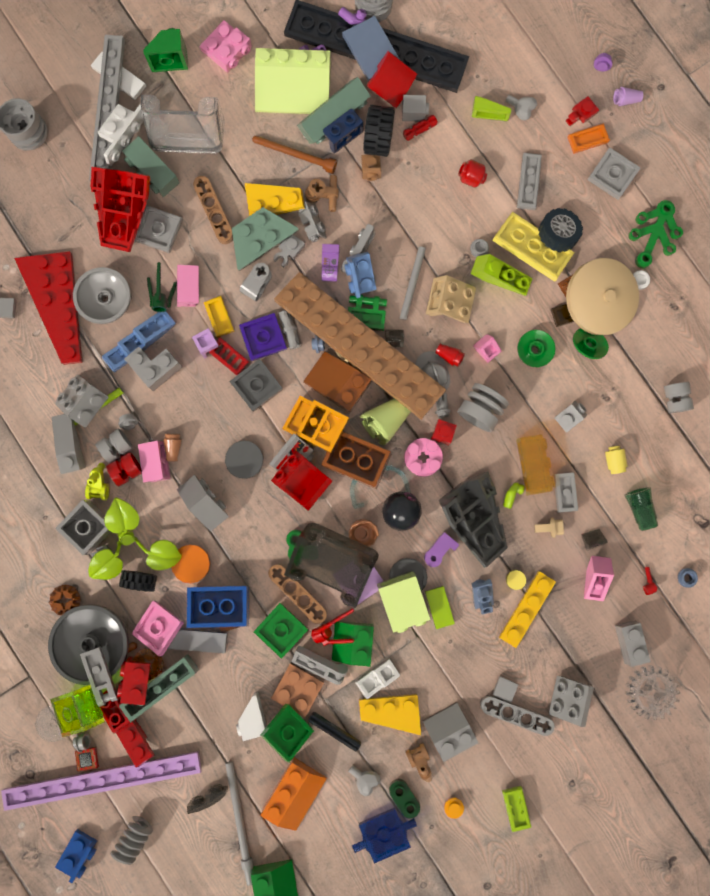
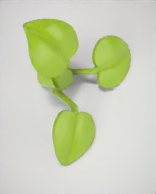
(122, 519)

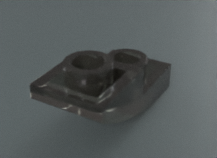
(212, 796)

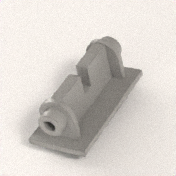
(316, 227)

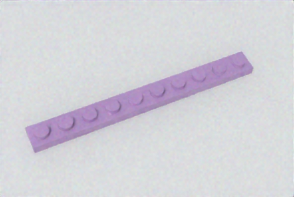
(101, 781)

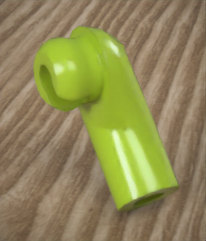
(511, 493)

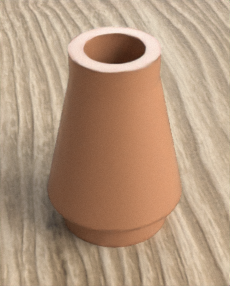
(172, 446)

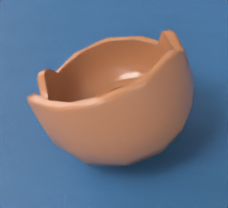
(364, 532)

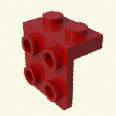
(135, 682)

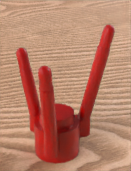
(324, 632)

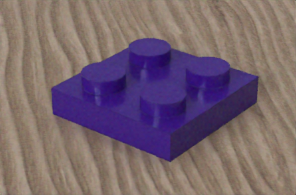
(262, 337)

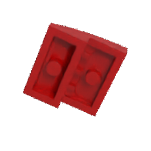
(392, 79)

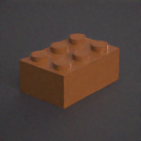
(358, 460)

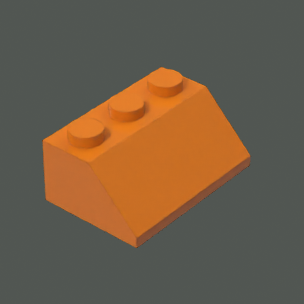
(293, 795)

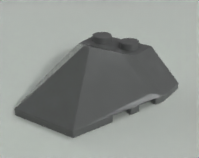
(475, 518)

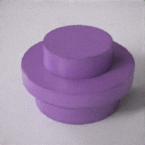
(603, 62)

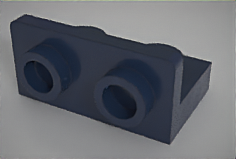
(343, 130)

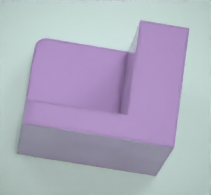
(205, 342)

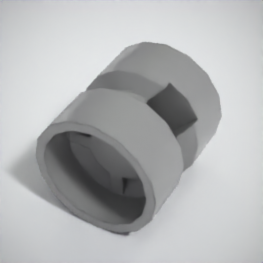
(682, 391)
(120, 445)

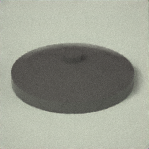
(82, 631)

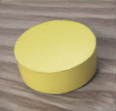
(516, 579)

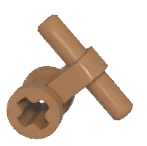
(323, 191)
(418, 758)

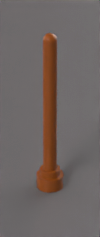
(328, 165)

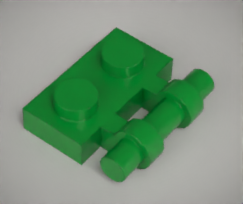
(370, 317)

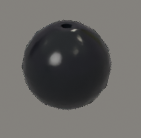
(401, 511)

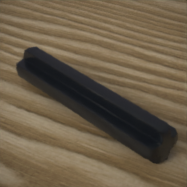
(334, 731)

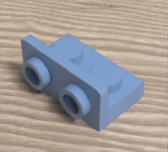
(361, 274)

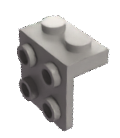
(80, 400)

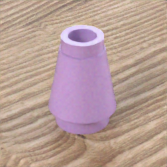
(626, 96)

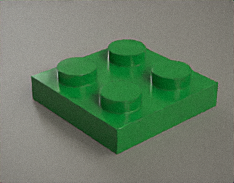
(280, 630)
(287, 733)

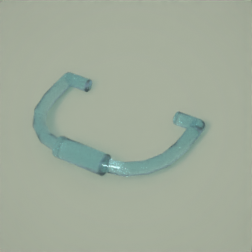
(392, 468)

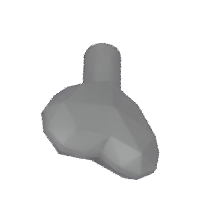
(522, 106)
(365, 780)

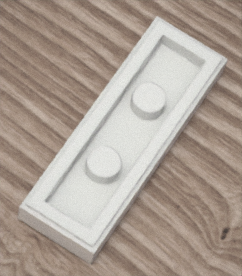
(129, 83)

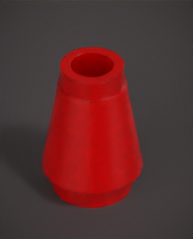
(450, 354)

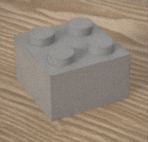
(84, 527)

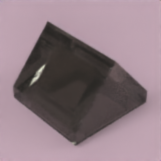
(395, 337)
(593, 539)

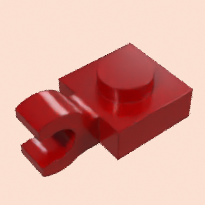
(582, 111)

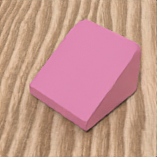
(487, 348)

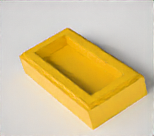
(219, 316)

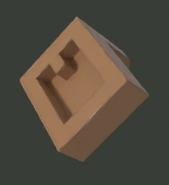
(371, 167)

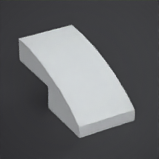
(377, 679)

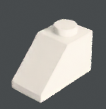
(252, 720)

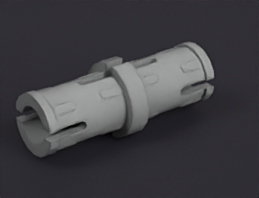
(289, 329)

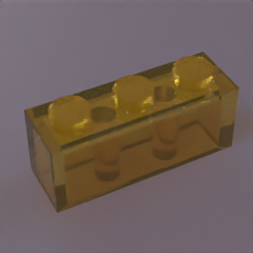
(535, 464)

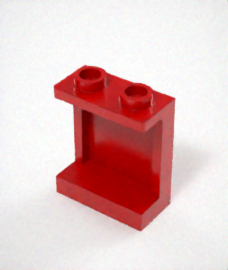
(301, 480)

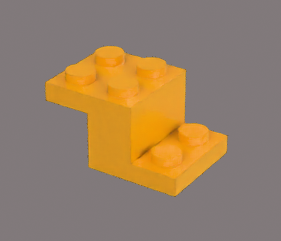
(315, 423)

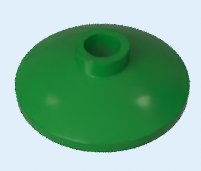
(542, 342)
(590, 345)

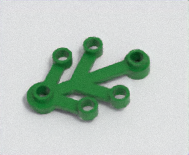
(656, 230)

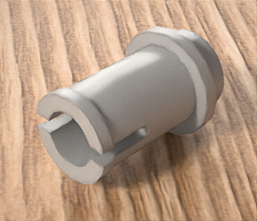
(442, 407)

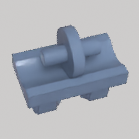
(483, 595)

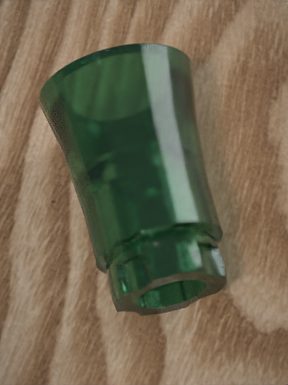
(642, 508)

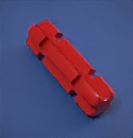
(420, 127)

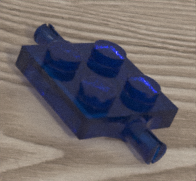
(384, 835)

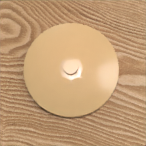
(602, 296)

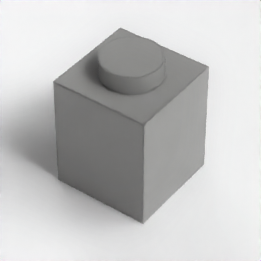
(414, 108)

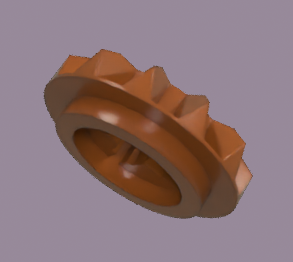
(57, 594)

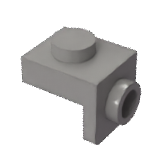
(571, 416)

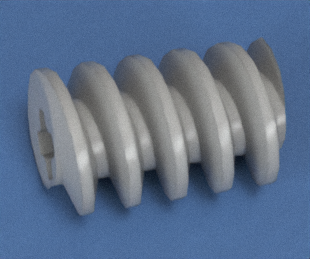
(133, 842)

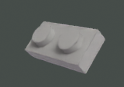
(565, 492)

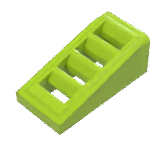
(490, 110)

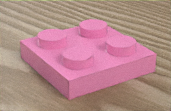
(157, 628)

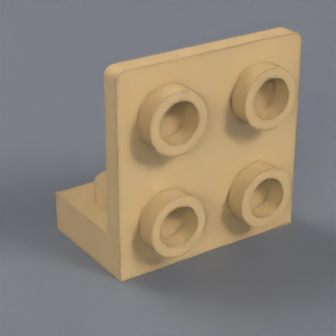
(451, 298)

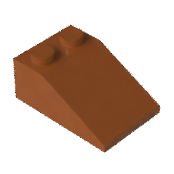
(337, 381)

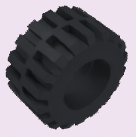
(378, 130)

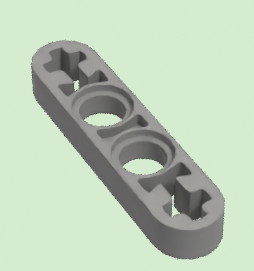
(517, 714)

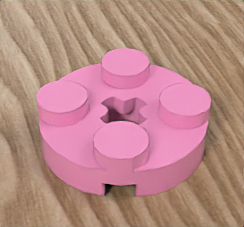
(417, 466)

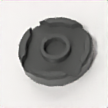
(244, 459)
(409, 565)

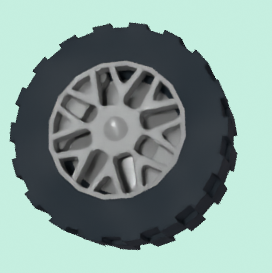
(569, 230)

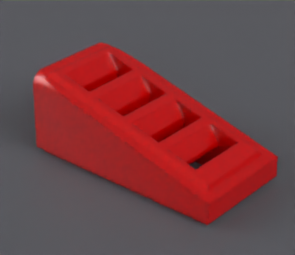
(240, 367)

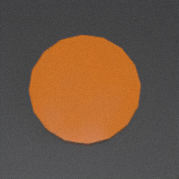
(193, 564)

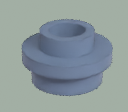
(318, 344)
(693, 578)

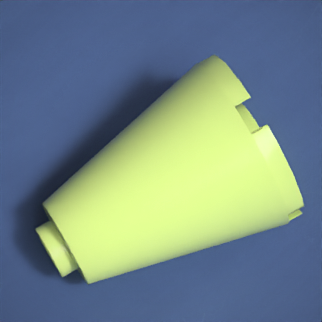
(385, 420)

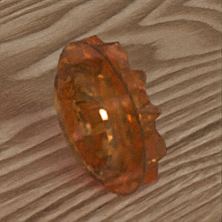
(148, 654)

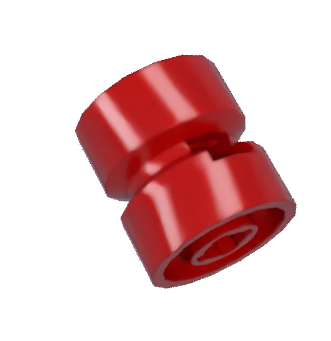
(122, 470)

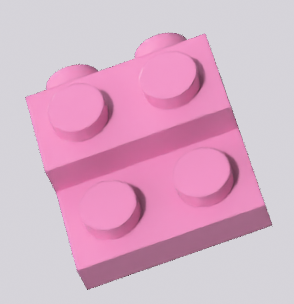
(226, 46)

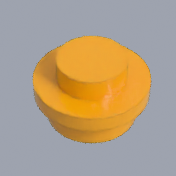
(454, 808)

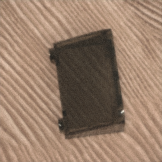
(332, 561)

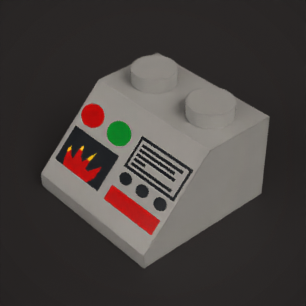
(292, 444)

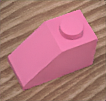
(598, 578)

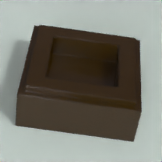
(561, 315)

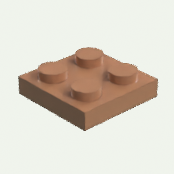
(297, 689)

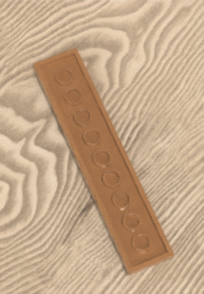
(360, 345)

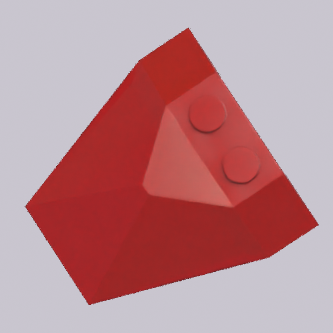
(119, 204)

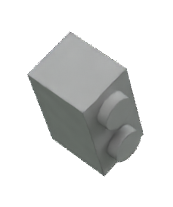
(632, 643)

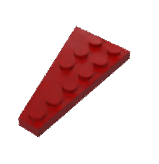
(51, 287)

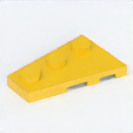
(273, 198)
(392, 712)

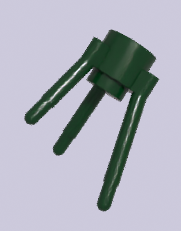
(159, 301)

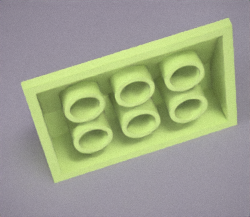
(291, 80)

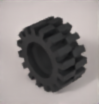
(137, 581)

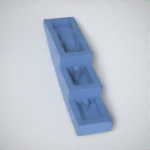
(142, 336)

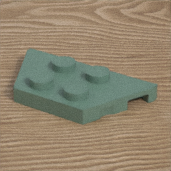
(259, 235)

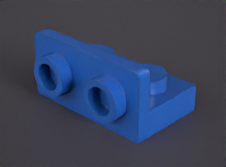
(76, 854)

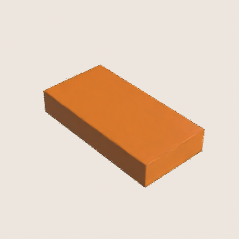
(588, 138)

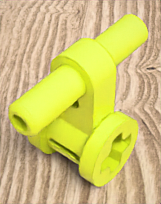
(95, 484)

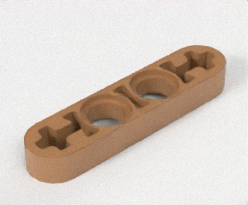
(214, 209)
(294, 596)

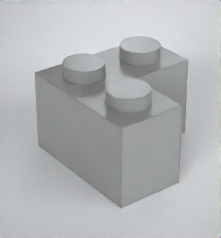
(153, 371)
(202, 502)

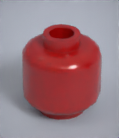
(472, 173)

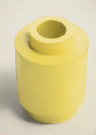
(616, 460)

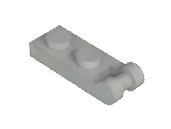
(319, 665)
(99, 676)

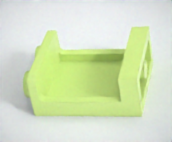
(403, 602)

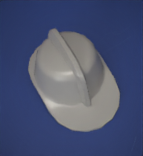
(434, 367)

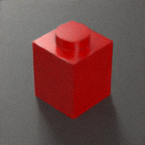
(443, 432)

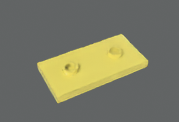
(524, 242)

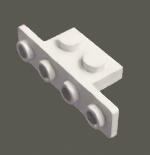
(119, 130)

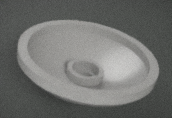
(96, 285)

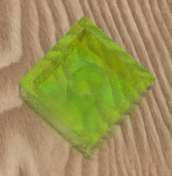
(77, 711)

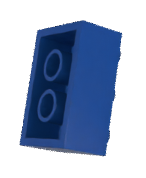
(217, 606)

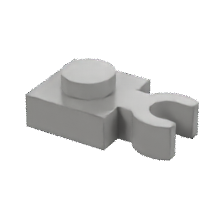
(290, 248)

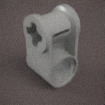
(255, 284)

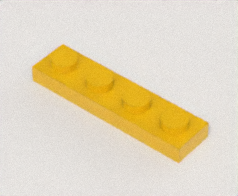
(527, 609)

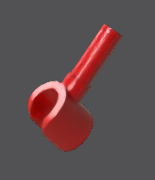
(651, 587)

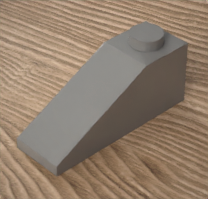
(67, 444)

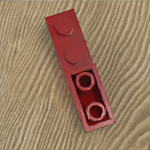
(129, 733)

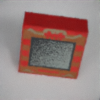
(87, 759)

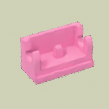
(187, 285)
(153, 462)

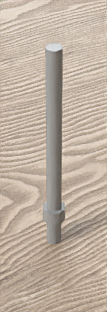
(247, 861)

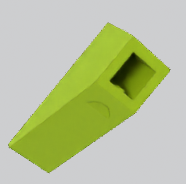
(501, 274)

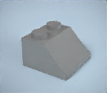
(450, 732)

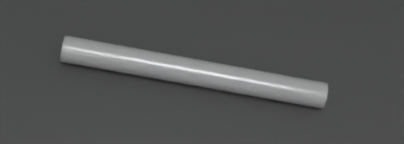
(412, 283)

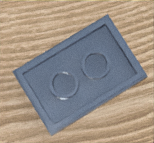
(368, 45)

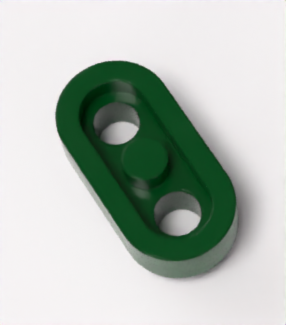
(404, 799)

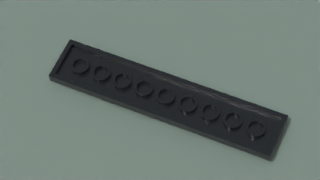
(430, 62)

